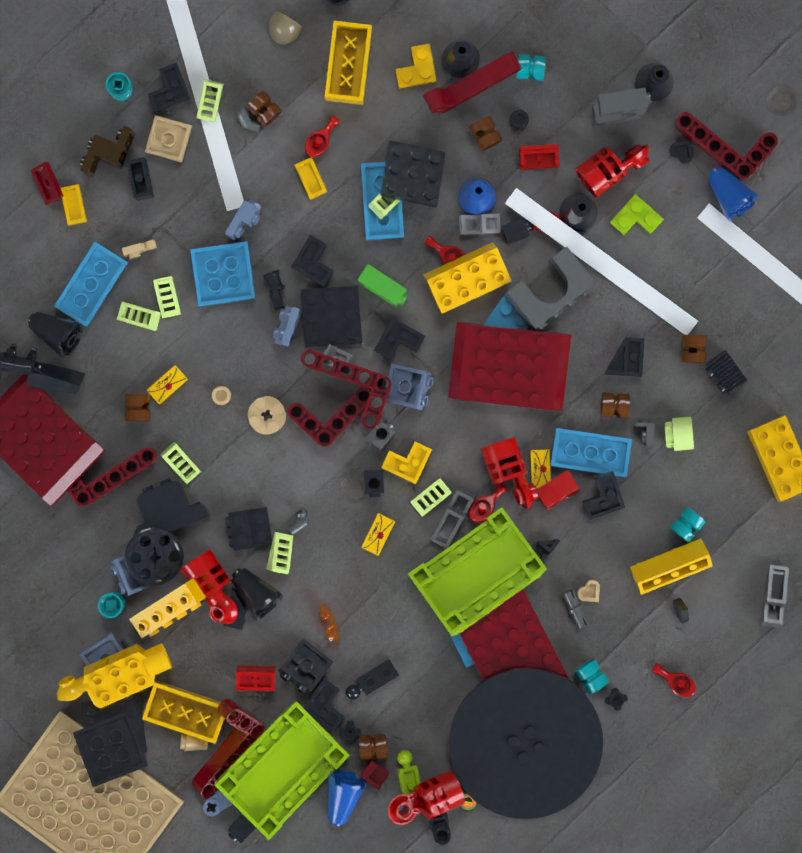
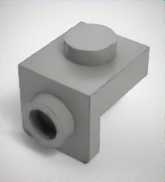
(339, 354)

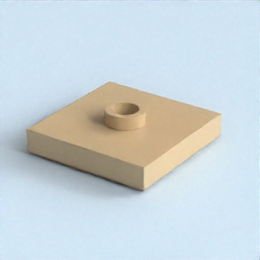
(168, 139)

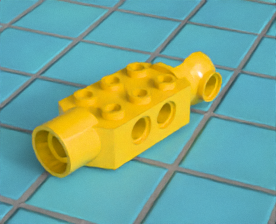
(116, 675)

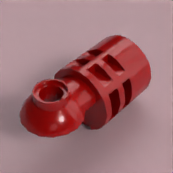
(610, 166)
(512, 469)
(211, 578)
(429, 797)

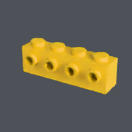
(671, 566)
(168, 608)

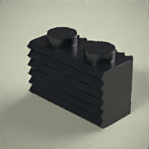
(140, 179)
(725, 372)

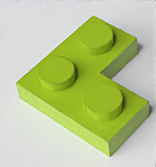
(636, 211)

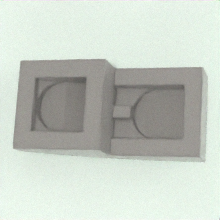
(479, 224)

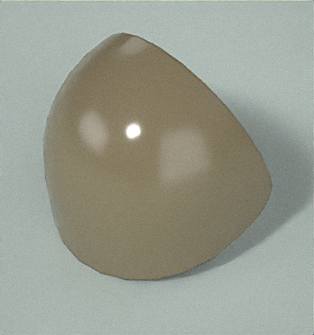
(283, 29)

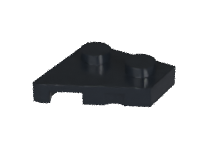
(628, 358)

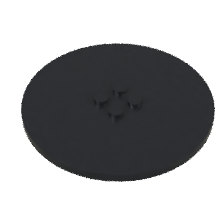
(526, 743)

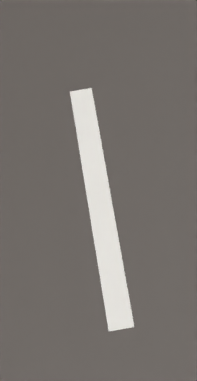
(213, 130)
(752, 251)
(601, 262)

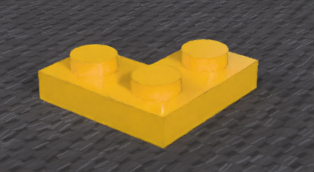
(421, 72)
(412, 466)

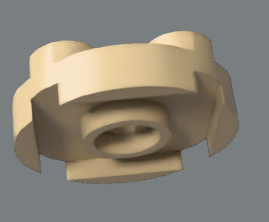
(276, 409)

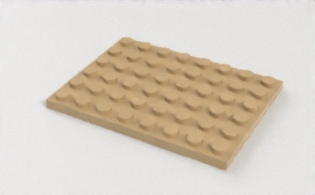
(62, 809)

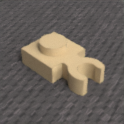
(134, 250)

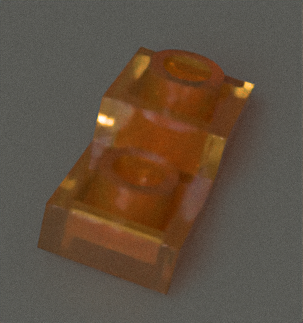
(332, 628)

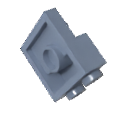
(246, 215)
(289, 321)
(409, 386)
(127, 583)
(101, 649)

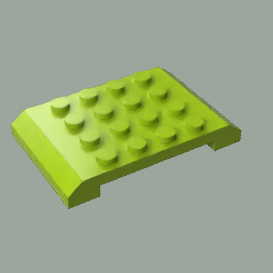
(478, 572)
(281, 769)

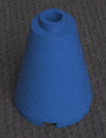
(731, 193)
(477, 203)
(343, 795)

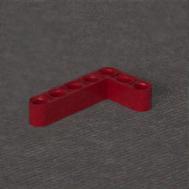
(444, 99)
(724, 149)
(354, 378)
(340, 414)
(106, 478)
(246, 731)

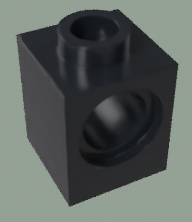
(516, 231)
(374, 474)
(240, 829)

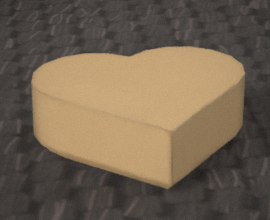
(590, 591)

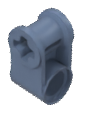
(221, 801)

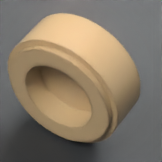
(221, 395)

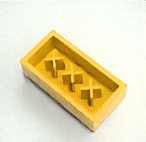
(348, 62)
(467, 277)
(779, 456)
(184, 712)

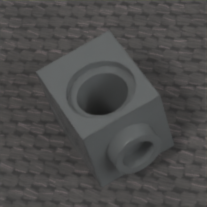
(380, 443)

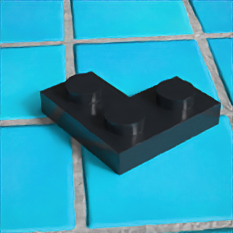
(173, 93)
(308, 263)
(396, 334)
(608, 500)
(319, 706)

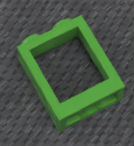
(383, 286)

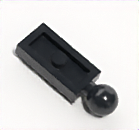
(372, 680)

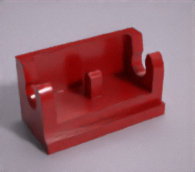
(539, 157)
(557, 490)
(255, 678)

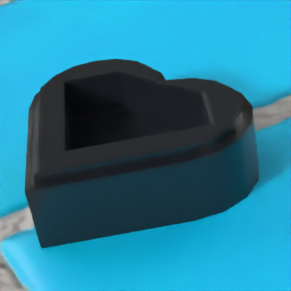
(682, 151)
(681, 609)

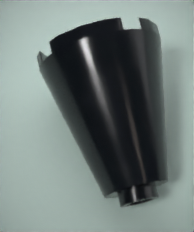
(460, 58)
(656, 80)
(575, 218)
(56, 332)
(255, 593)

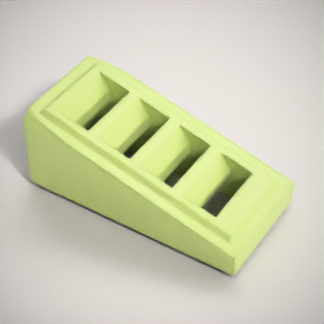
(214, 84)
(378, 210)
(161, 281)
(154, 319)
(168, 451)
(435, 502)
(285, 561)

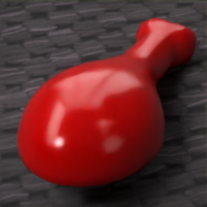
(319, 140)
(447, 253)
(484, 506)
(679, 682)

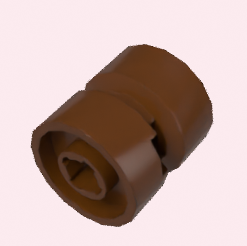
(261, 102)
(485, 133)
(696, 342)
(615, 405)
(137, 407)
(373, 747)

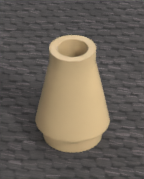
(191, 743)

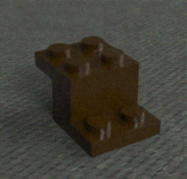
(107, 151)

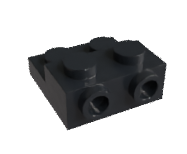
(249, 528)
(305, 667)

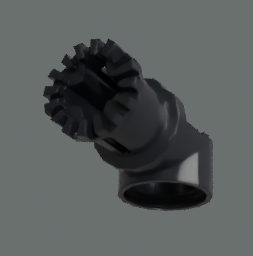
(275, 286)

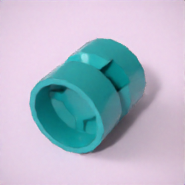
(531, 67)
(119, 86)
(687, 524)
(111, 604)
(591, 676)

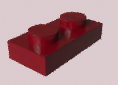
(47, 183)

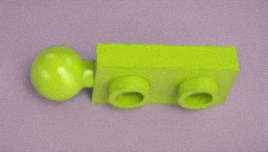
(407, 775)

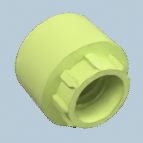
(679, 434)

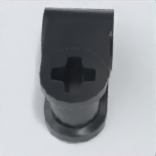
(440, 823)

